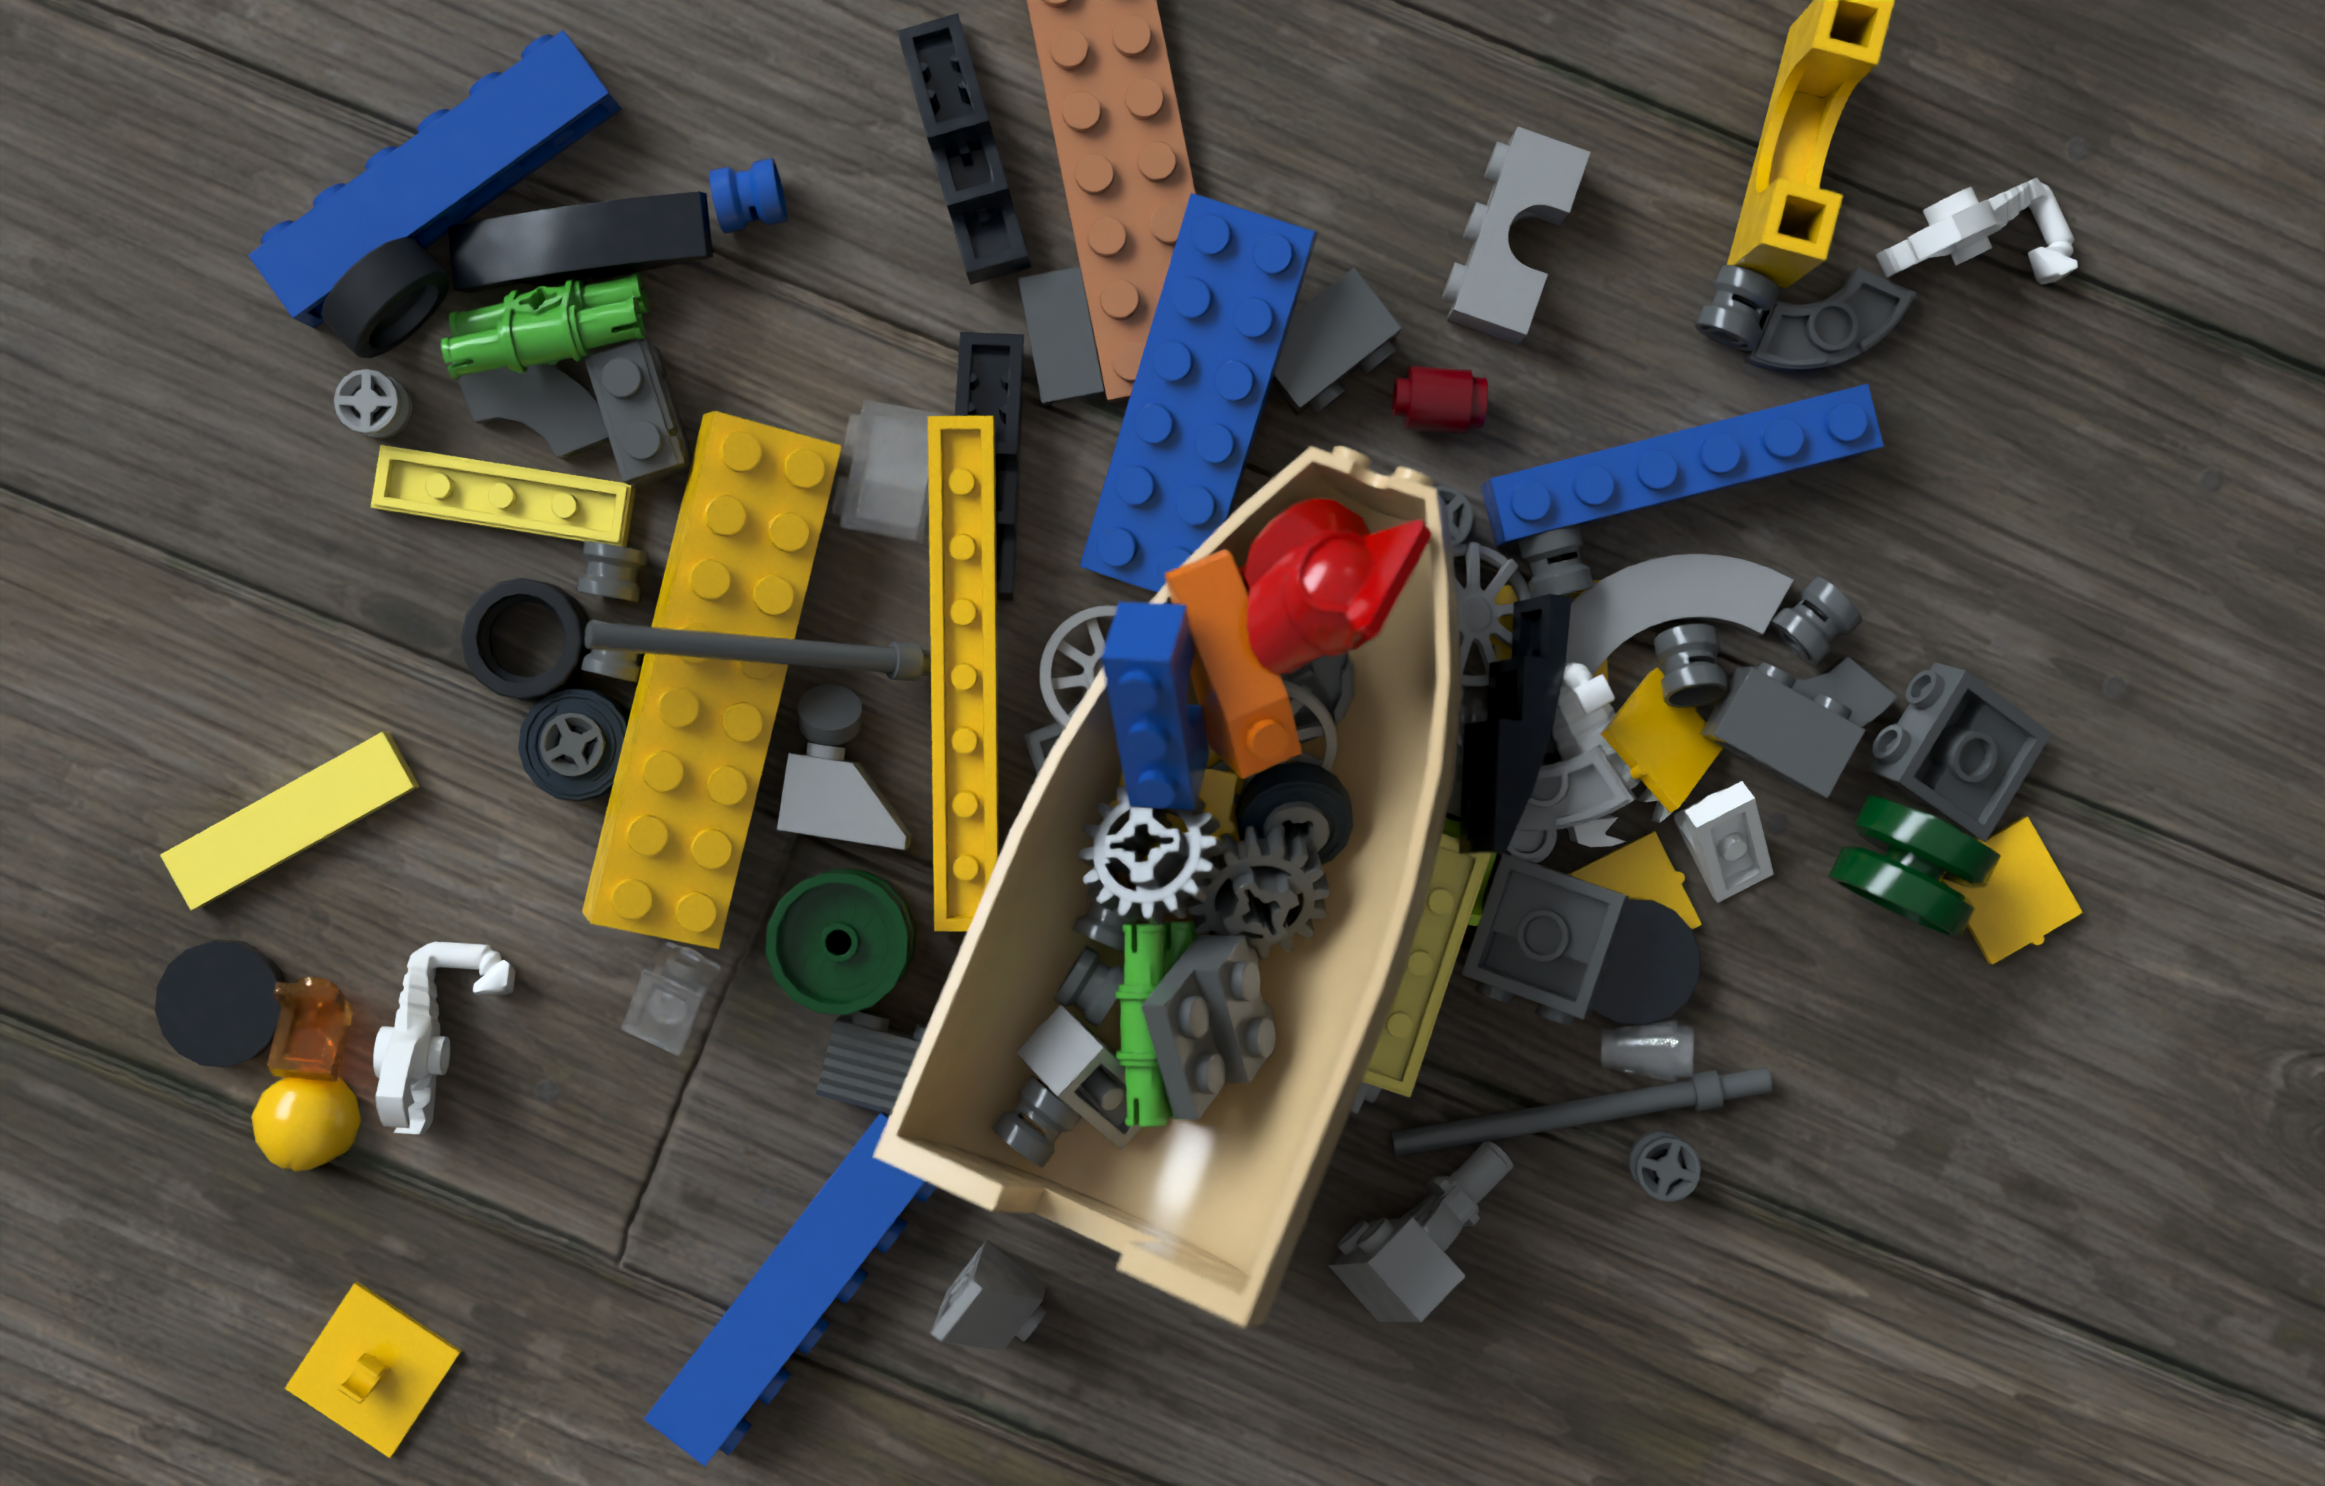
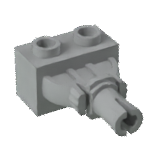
(1401, 1263)

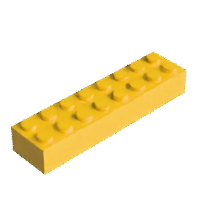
(705, 722)

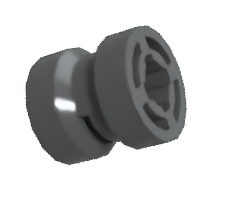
(1737, 307)
(1560, 577)
(1816, 621)
(1690, 665)
(1044, 1109)

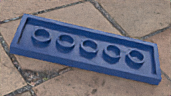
(1198, 390)

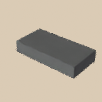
(1061, 336)

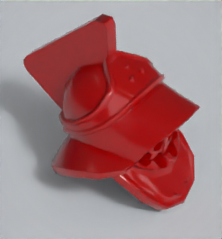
(1324, 582)

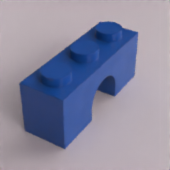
(1147, 684)

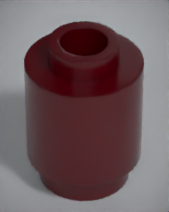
(1440, 400)

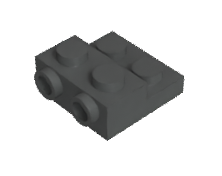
(1958, 749)
(1544, 939)
(1209, 1022)

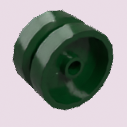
(1916, 860)
(808, 960)

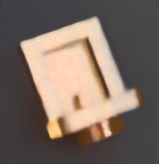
(310, 1030)

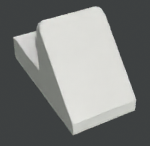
(1726, 840)

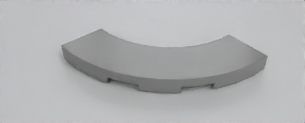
(1671, 590)
(1564, 792)

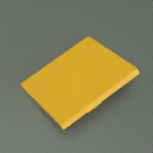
(373, 1369)

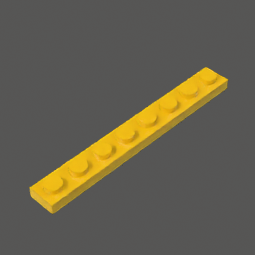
(963, 663)

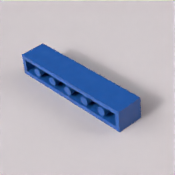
(440, 174)
(1682, 464)
(786, 1301)

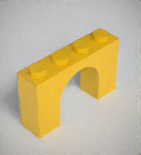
(1784, 214)

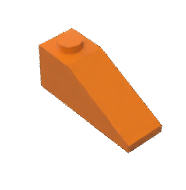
(1241, 701)

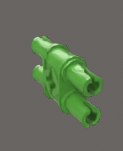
(546, 325)
(1148, 959)

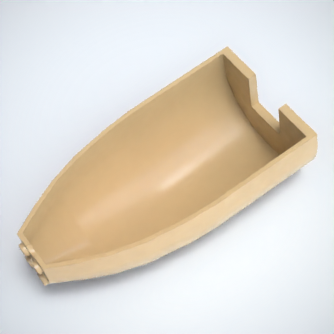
(1220, 1197)

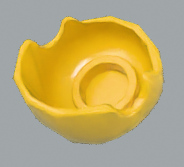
(305, 1122)

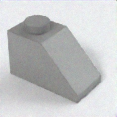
(837, 800)
(1081, 1073)

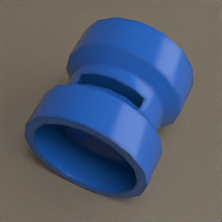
(748, 195)

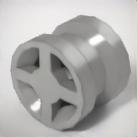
(358, 400)

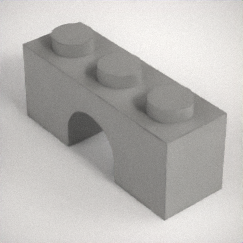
(1530, 180)

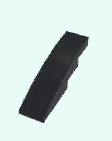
(963, 149)
(581, 241)
(993, 386)
(1509, 747)

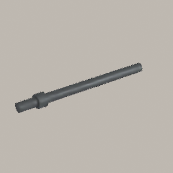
(899, 660)
(1703, 1091)

